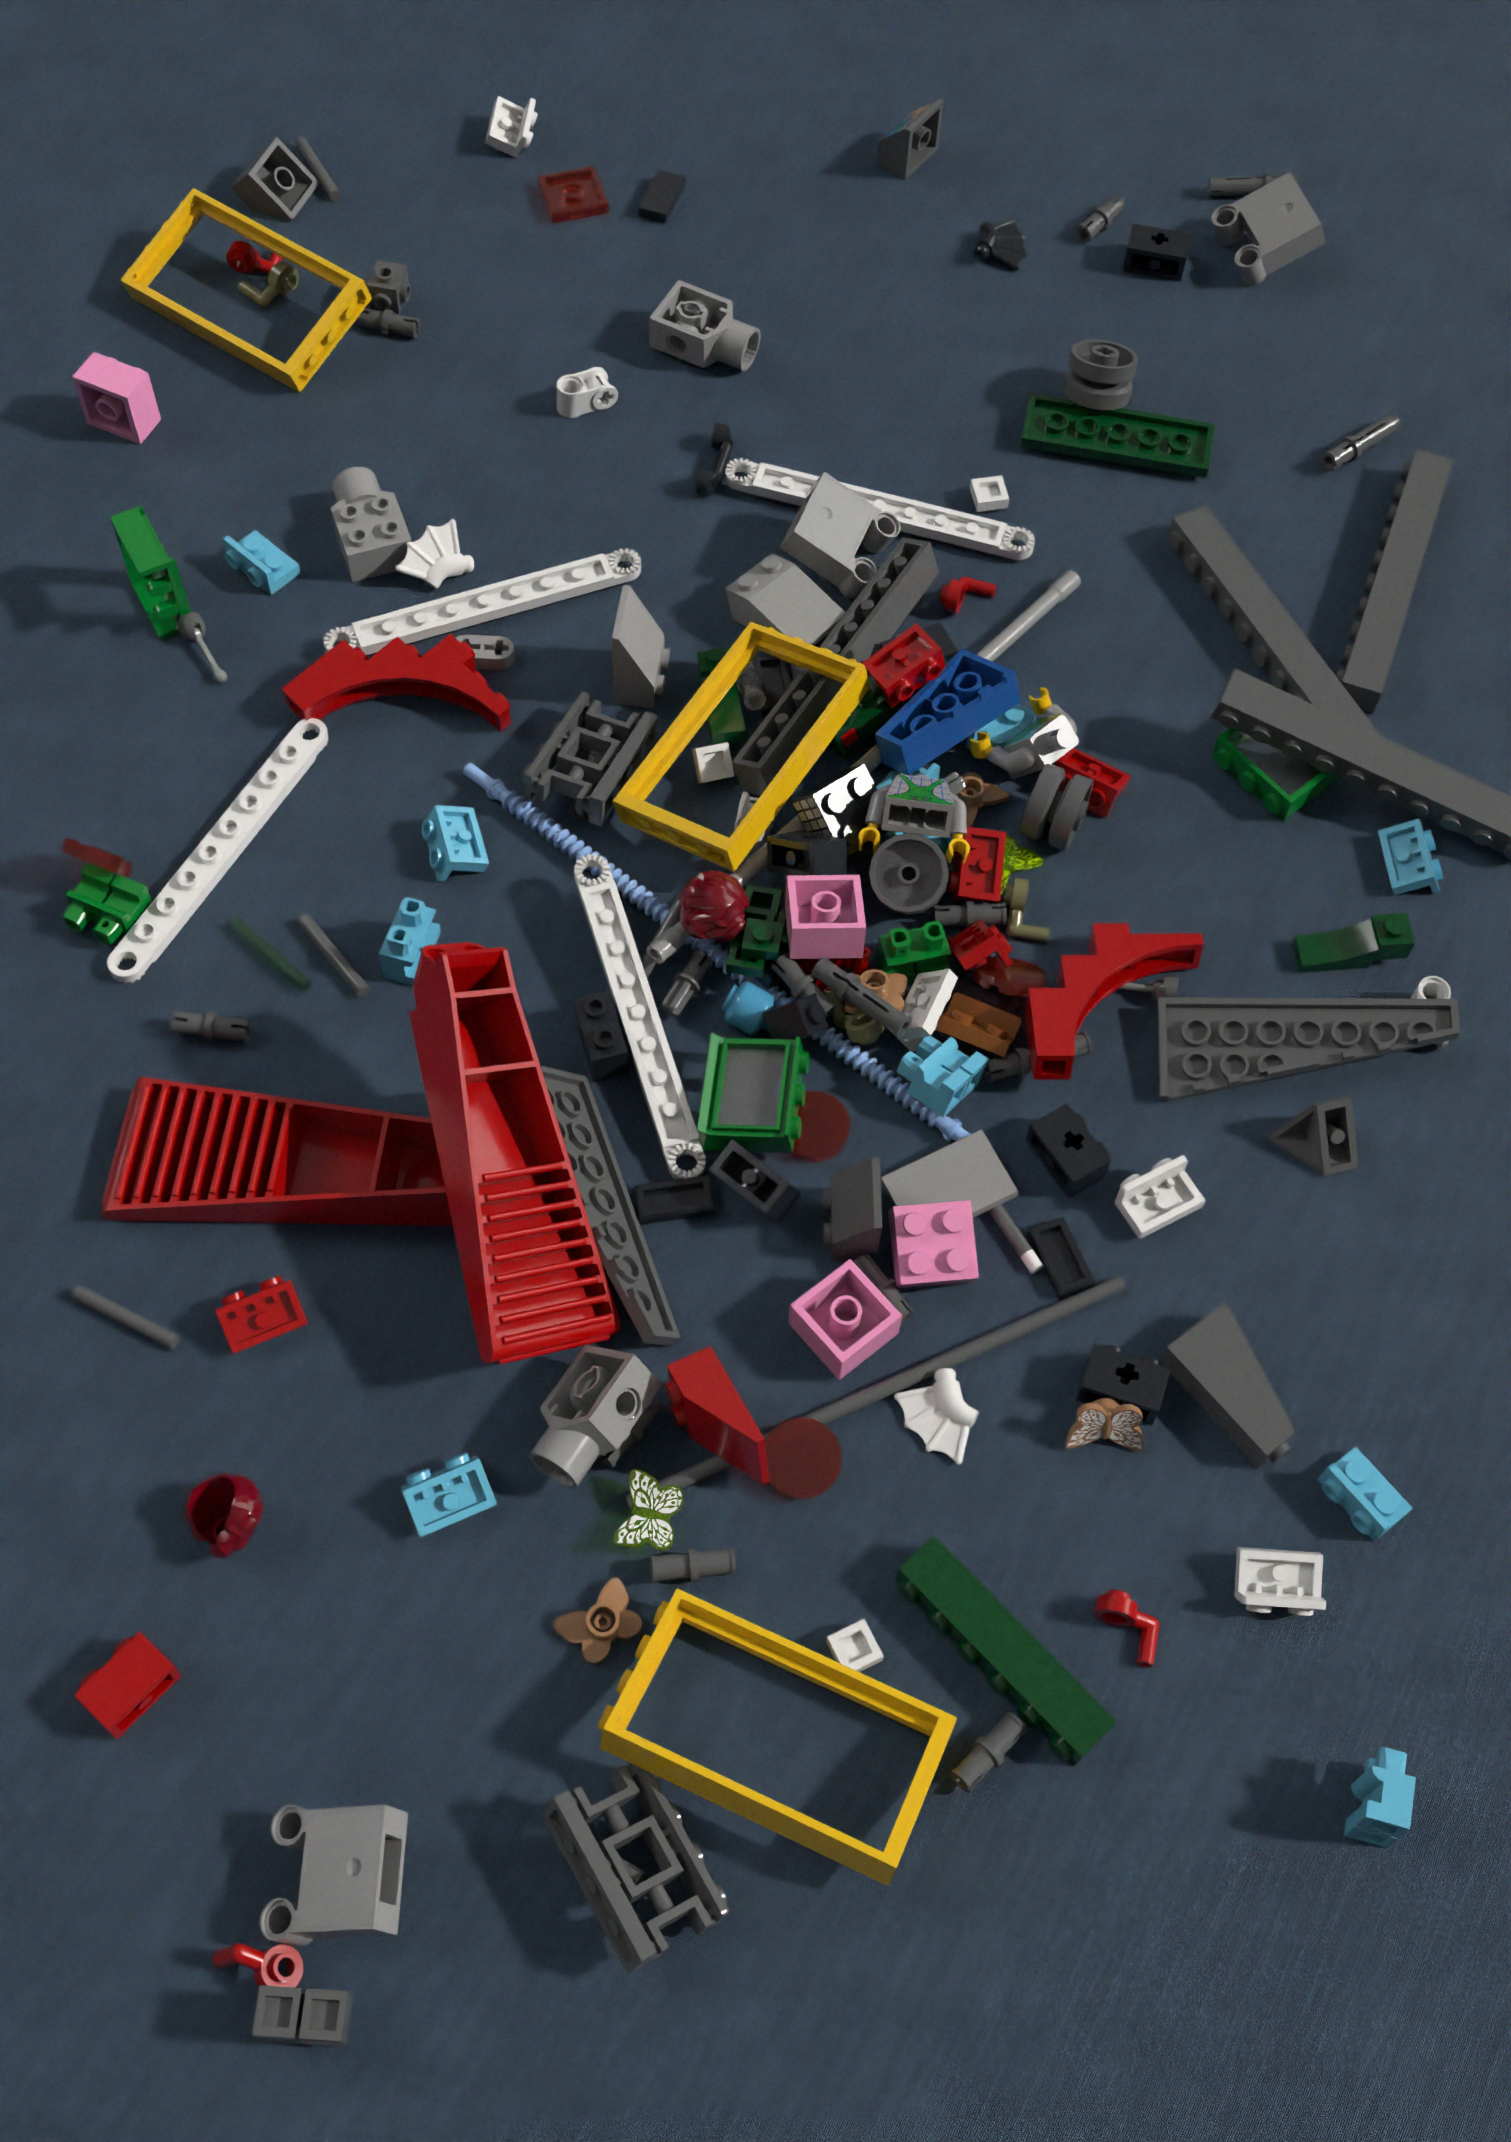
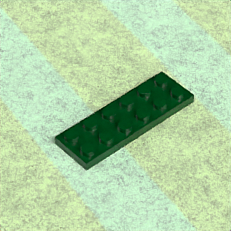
(1118, 436)

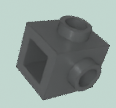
(388, 286)

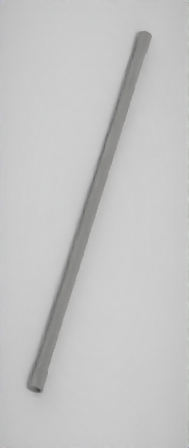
(675, 936)

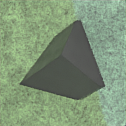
(1322, 1136)

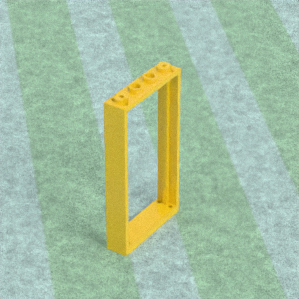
(318, 342)
(701, 840)
(741, 1799)

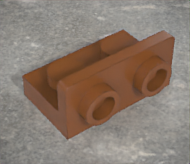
(980, 1024)

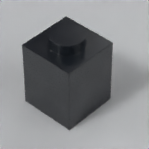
(796, 1019)

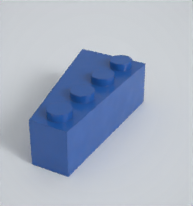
(947, 711)

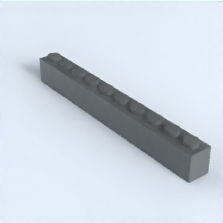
(1394, 579)
(1258, 615)
(857, 636)
(1366, 760)

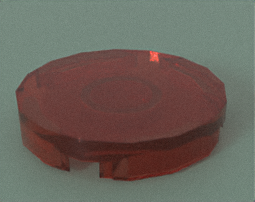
(97, 857)
(1012, 979)
(823, 1127)
(802, 1458)

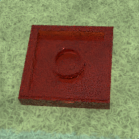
(573, 194)

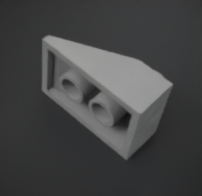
(783, 598)
(637, 653)

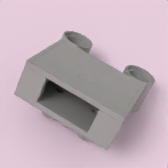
(1277, 223)
(832, 528)
(346, 1874)

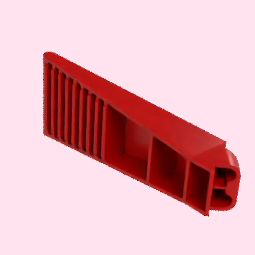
(270, 1160)
(504, 1163)

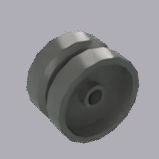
(1100, 374)
(1061, 809)
(914, 853)

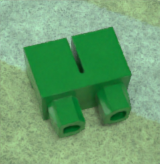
(106, 900)
(913, 950)

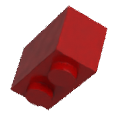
(127, 1684)

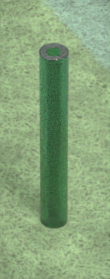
(270, 954)

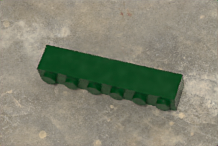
(1004, 1651)

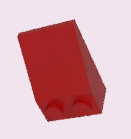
(715, 1413)

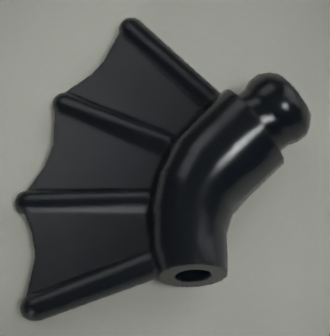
(1001, 242)

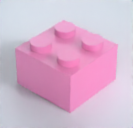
(117, 397)
(825, 916)
(933, 1244)
(844, 1319)

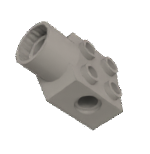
(702, 329)
(368, 524)
(591, 1412)

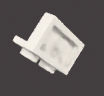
(925, 1005)

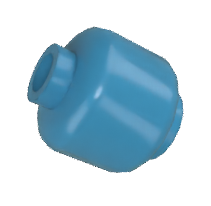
(745, 1007)

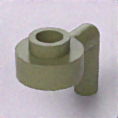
(281, 280)
(1016, 897)
(859, 1027)

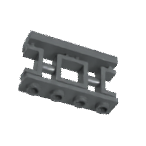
(600, 735)
(607, 1879)

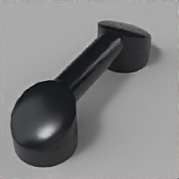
(710, 480)

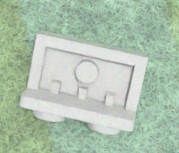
(511, 126)
(1158, 1196)
(1279, 1580)

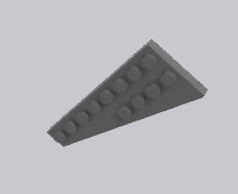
(1249, 1040)
(610, 1207)

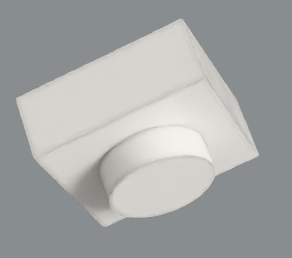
(989, 493)
(713, 762)
(855, 1647)

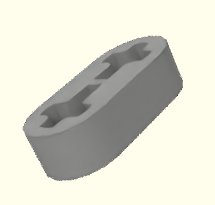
(486, 649)

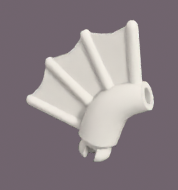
(436, 556)
(939, 1415)

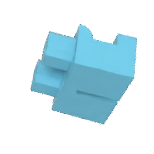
(406, 938)
(941, 1073)
(1385, 1799)

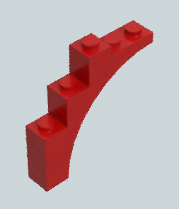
(397, 669)
(1085, 980)

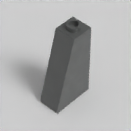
(1230, 1385)

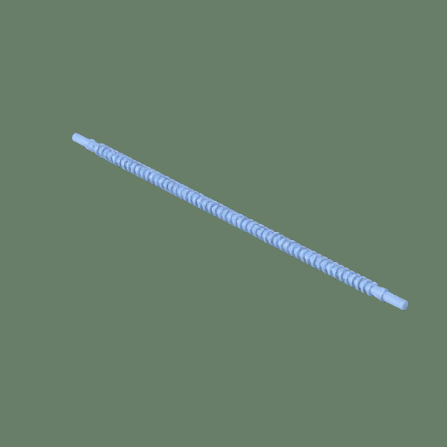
(496, 790)

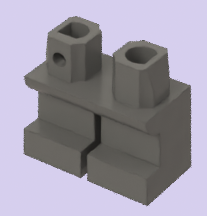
(302, 2016)

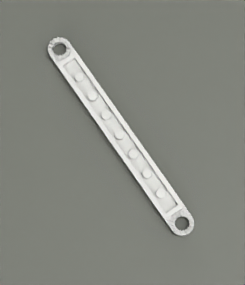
(913, 515)
(488, 602)
(217, 851)
(639, 1018)

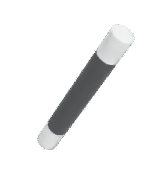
(1016, 1239)

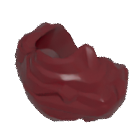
(713, 906)
(224, 1512)

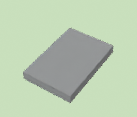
(954, 1173)

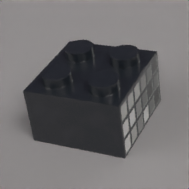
(838, 806)

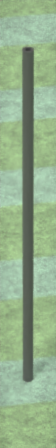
(920, 1372)

